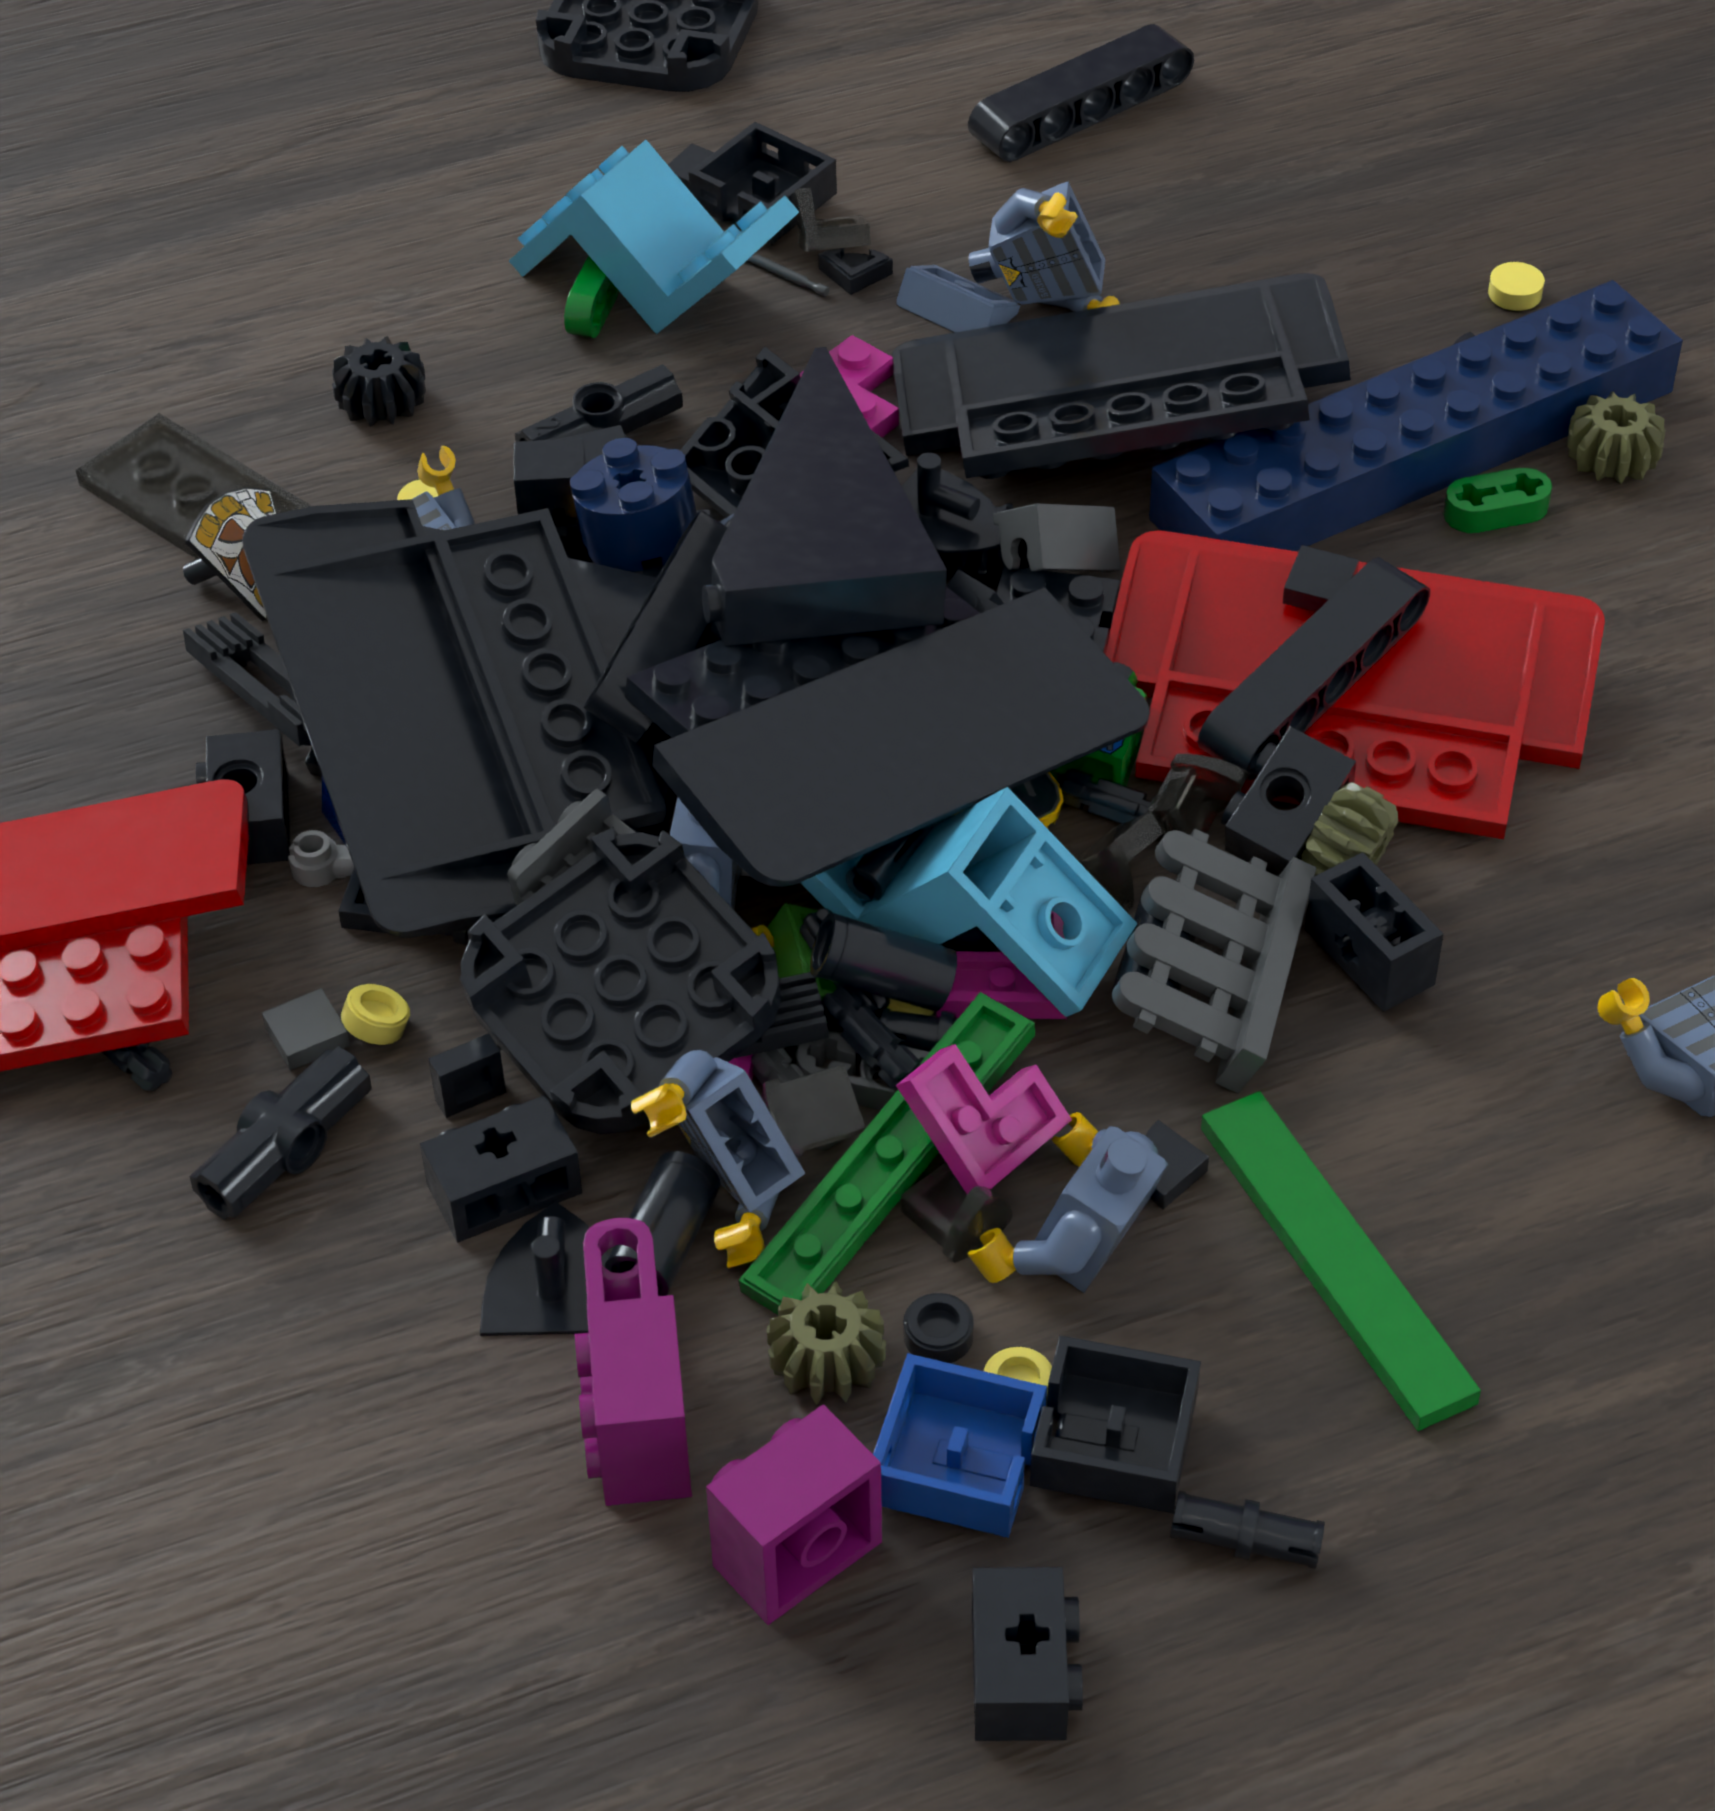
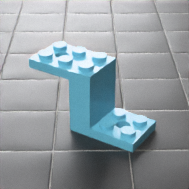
(650, 234)
(1005, 876)

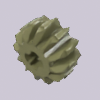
(1616, 437)
(1351, 824)
(826, 1342)

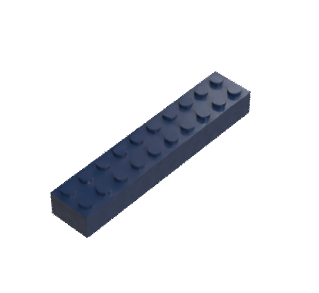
(1419, 425)

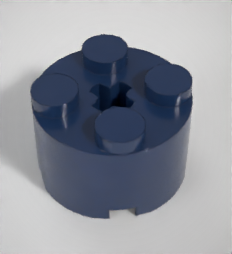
(633, 503)

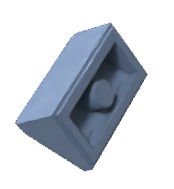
(953, 300)

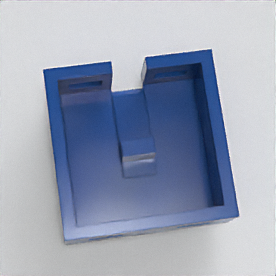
(958, 1444)

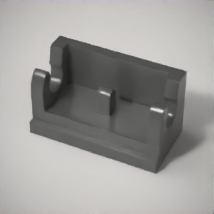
(1060, 537)

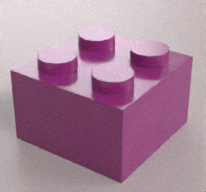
(794, 1513)

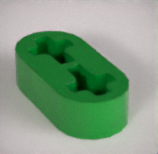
(589, 301)
(1497, 500)

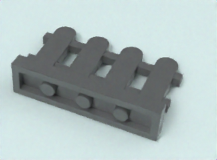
(1265, 943)

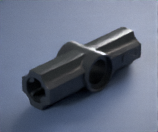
(606, 405)
(281, 1133)

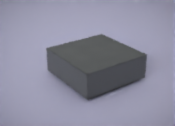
(305, 1028)

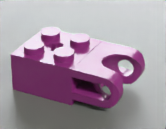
(630, 1374)

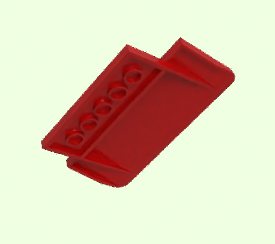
(1430, 725)
(102, 913)

